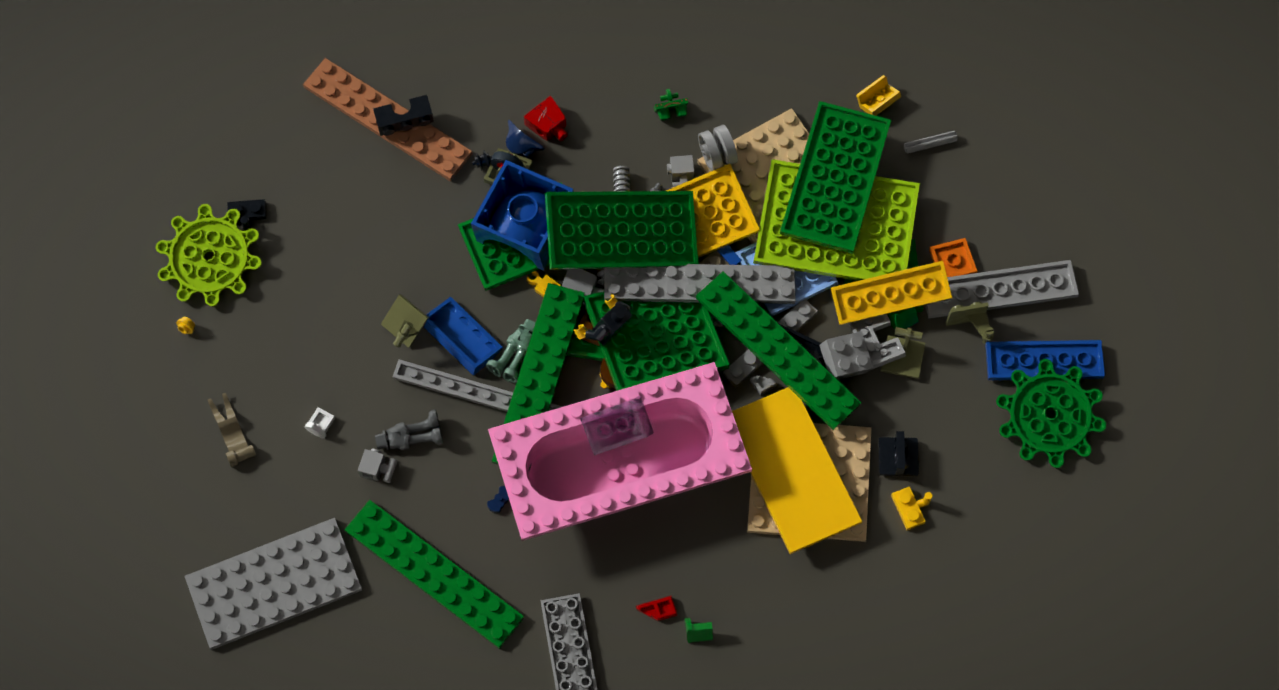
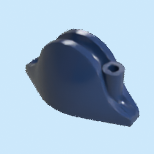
(520, 143)

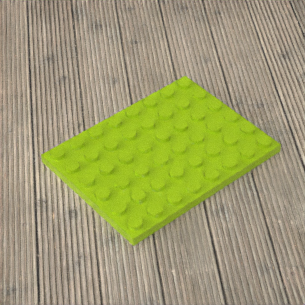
(881, 242)

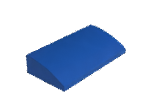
(462, 335)

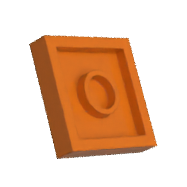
(955, 256)

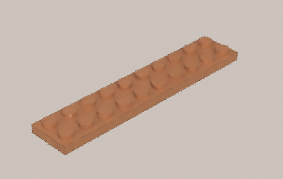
(357, 101)

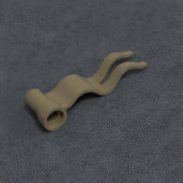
(232, 434)

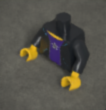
(609, 324)

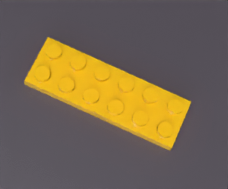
(891, 292)

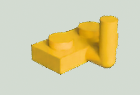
(910, 508)

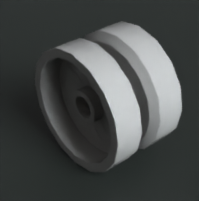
(717, 147)

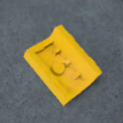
(877, 96)

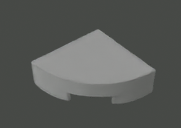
(762, 384)

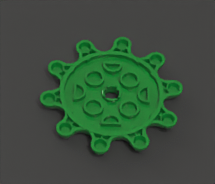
(1053, 392)

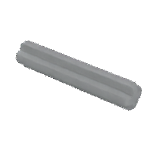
(930, 142)

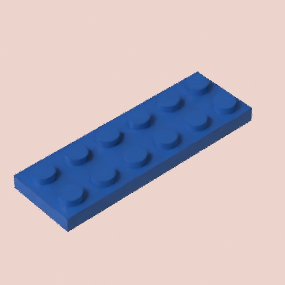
(1025, 355)

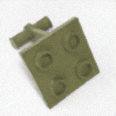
(976, 315)
(404, 321)
(910, 364)

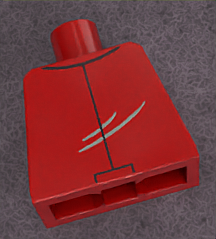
(547, 120)

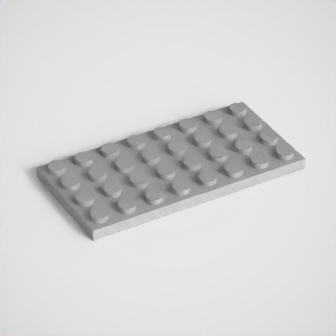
(272, 583)

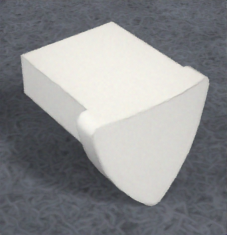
(320, 423)

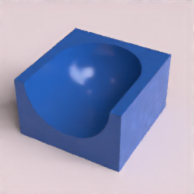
(517, 212)

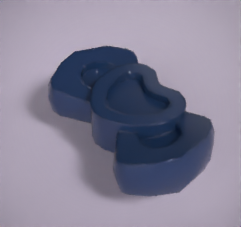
(499, 500)

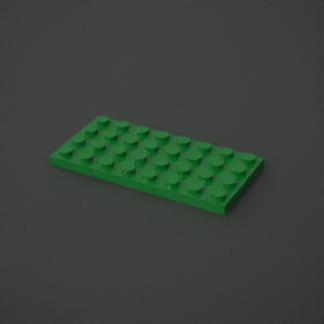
(835, 177)
(620, 229)

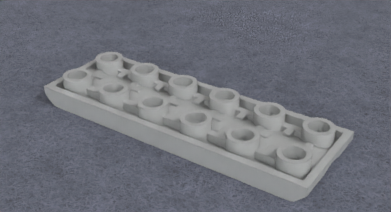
(568, 643)

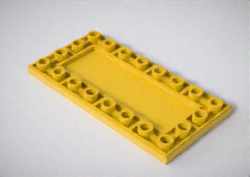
(794, 471)

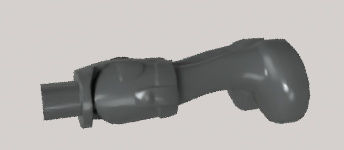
(400, 438)

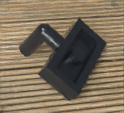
(249, 211)

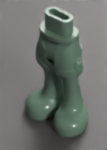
(516, 342)

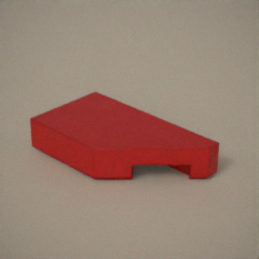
(658, 609)

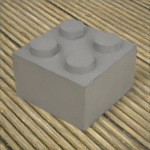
(846, 355)

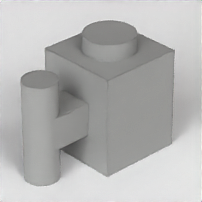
(680, 169)
(374, 464)

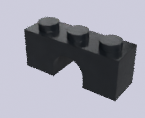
(418, 115)

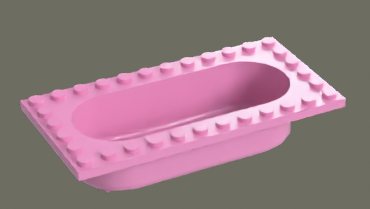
(568, 484)

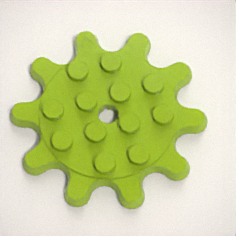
(203, 236)

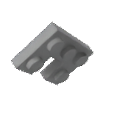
(879, 353)

